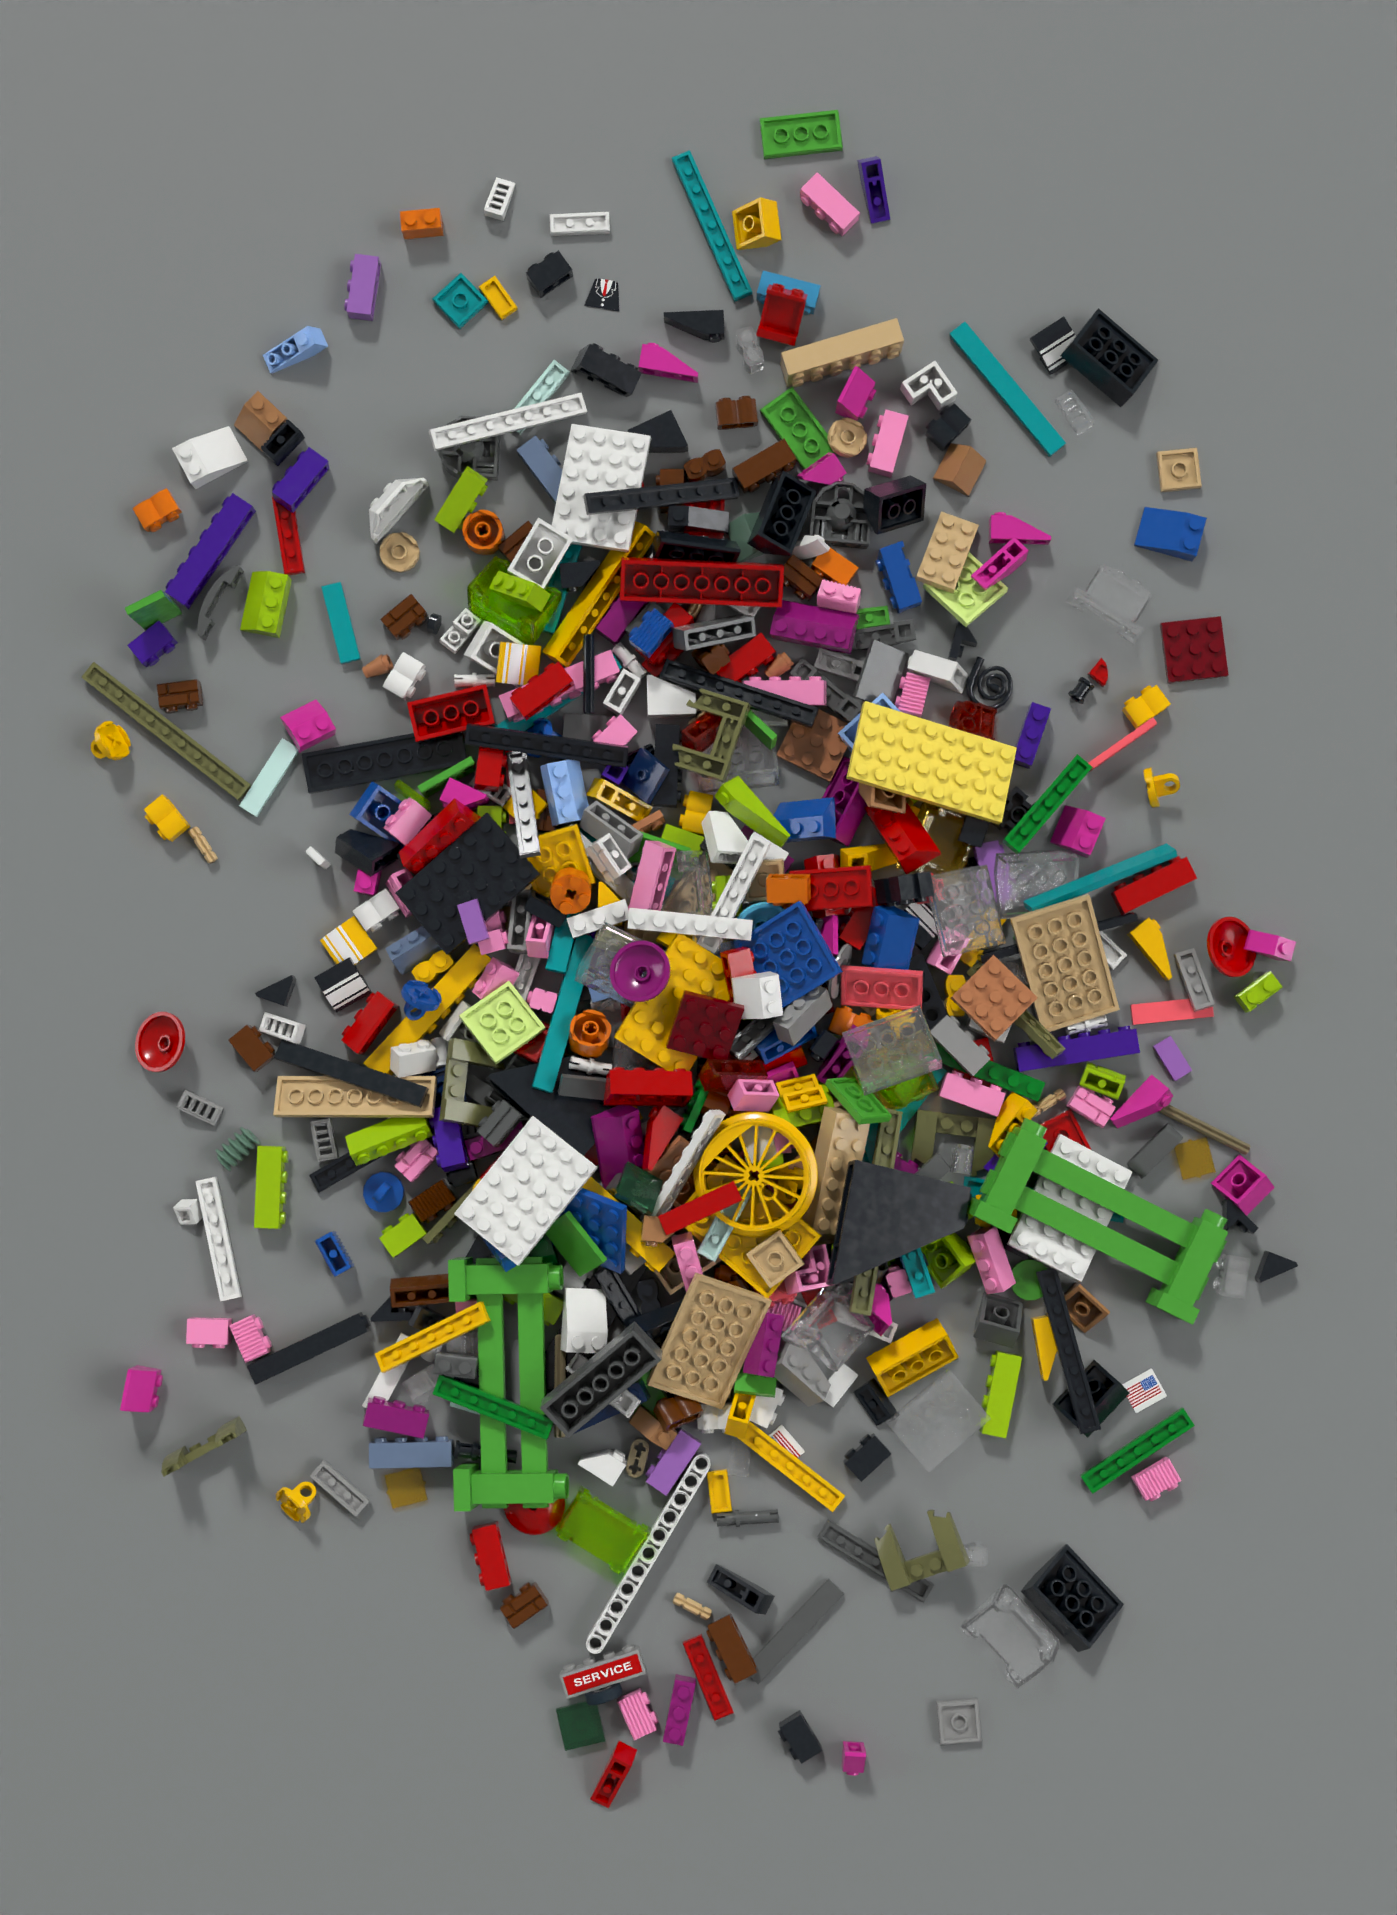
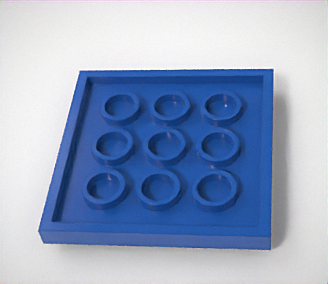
(794, 951)
(604, 1223)

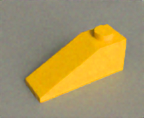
(618, 799)
(1151, 943)
(1044, 1345)

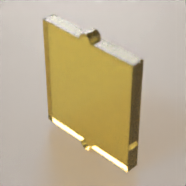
(1194, 1158)
(406, 1487)

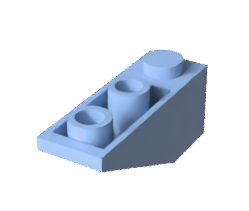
(295, 349)

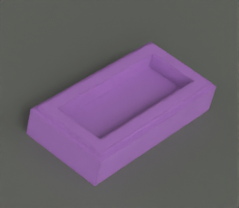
(473, 921)
(1172, 1058)

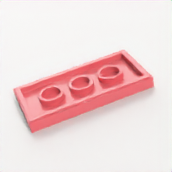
(881, 987)

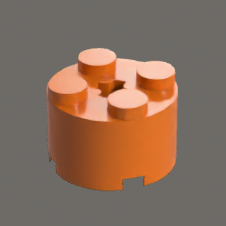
(478, 522)
(576, 881)
(589, 1033)

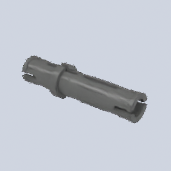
(742, 1518)

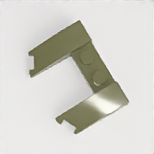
(733, 715)
(453, 1107)
(929, 1123)
(181, 1456)
(904, 1572)

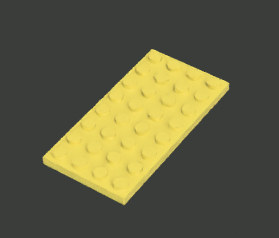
(931, 763)

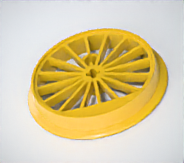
(729, 1131)

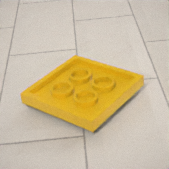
(558, 851)

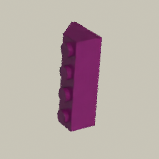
(814, 626)
(848, 803)
(617, 1140)

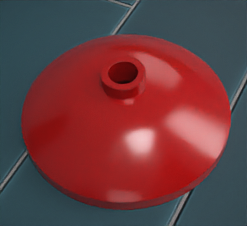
(1226, 947)
(160, 1042)
(536, 1520)

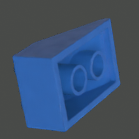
(1170, 532)
(375, 808)

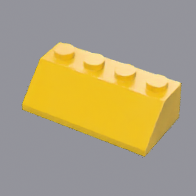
(912, 1357)

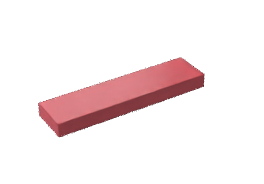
(1122, 743)
(1166, 1011)

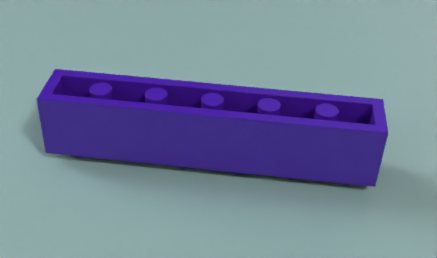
(210, 550)
(1079, 1049)

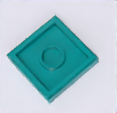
(460, 300)

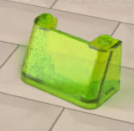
(513, 618)
(602, 1531)

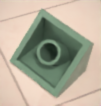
(740, 531)

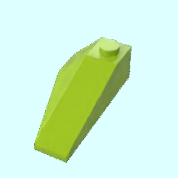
(746, 807)
(948, 1259)

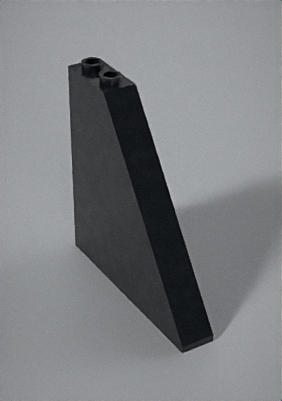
(563, 1115)
(891, 1215)

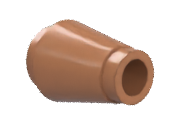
(779, 665)
(378, 666)

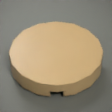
(847, 437)
(399, 552)

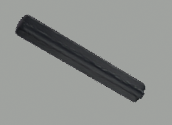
(588, 674)

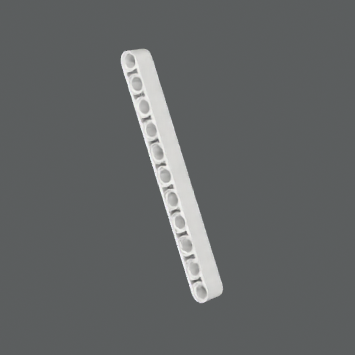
(647, 1562)

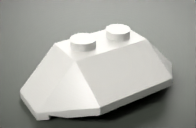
(393, 504)

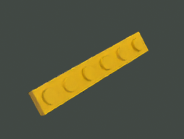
(432, 1337)
(792, 1467)

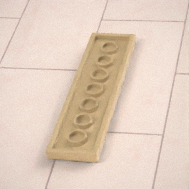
(333, 1098)

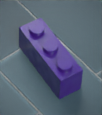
(300, 479)
(1031, 734)
(450, 1144)

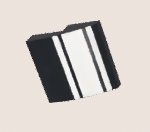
(1051, 344)
(926, 927)
(343, 985)

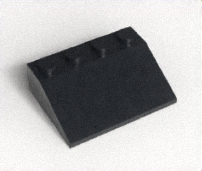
(1109, 358)
(1072, 1598)

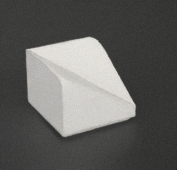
(188, 1211)

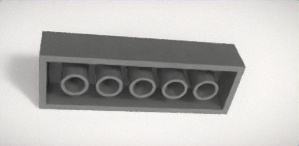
(601, 1379)

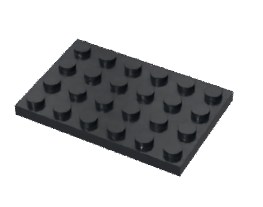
(475, 866)

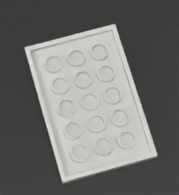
(598, 463)
(525, 1190)
(1051, 1245)

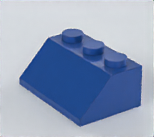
(808, 819)
(890, 938)

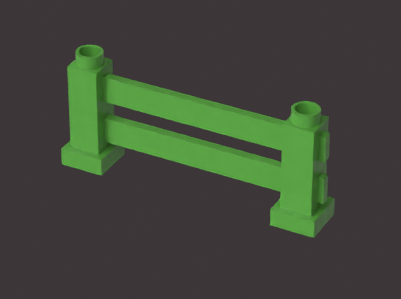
(1180, 1278)
(494, 1484)

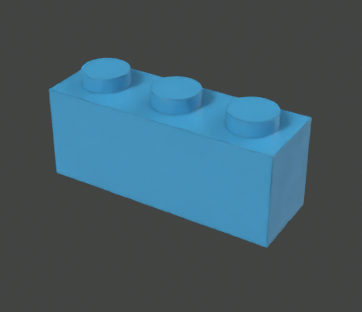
(789, 283)

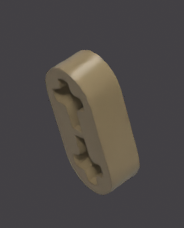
(642, 1458)

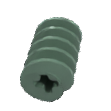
(236, 1148)

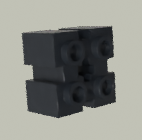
(1015, 803)
(904, 889)

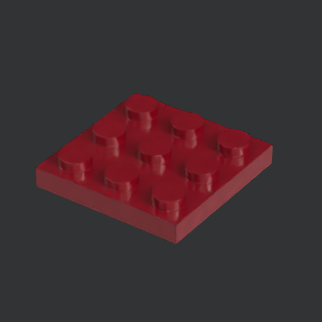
(1194, 649)
(704, 1026)

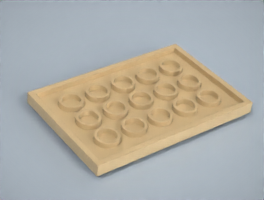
(1065, 963)
(709, 1341)

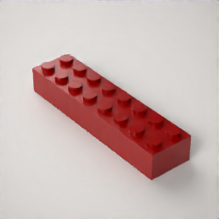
(701, 582)

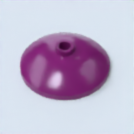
(631, 963)

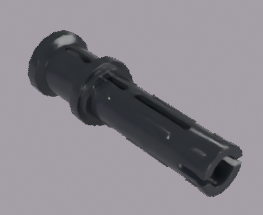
(474, 1452)

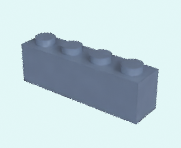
(542, 465)
(412, 950)
(411, 1453)

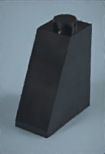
(664, 433)
(366, 851)

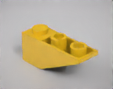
(874, 855)
(1011, 1115)

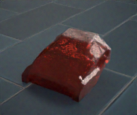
(973, 718)

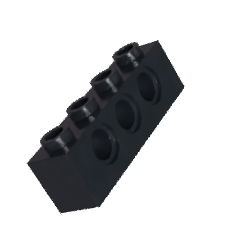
(934, 1002)

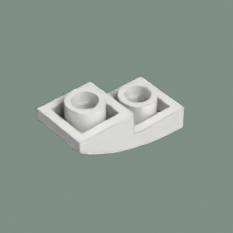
(810, 547)
(460, 631)

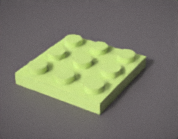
(968, 597)
(502, 1022)

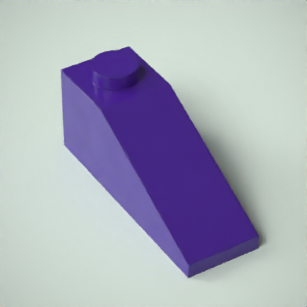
(874, 189)

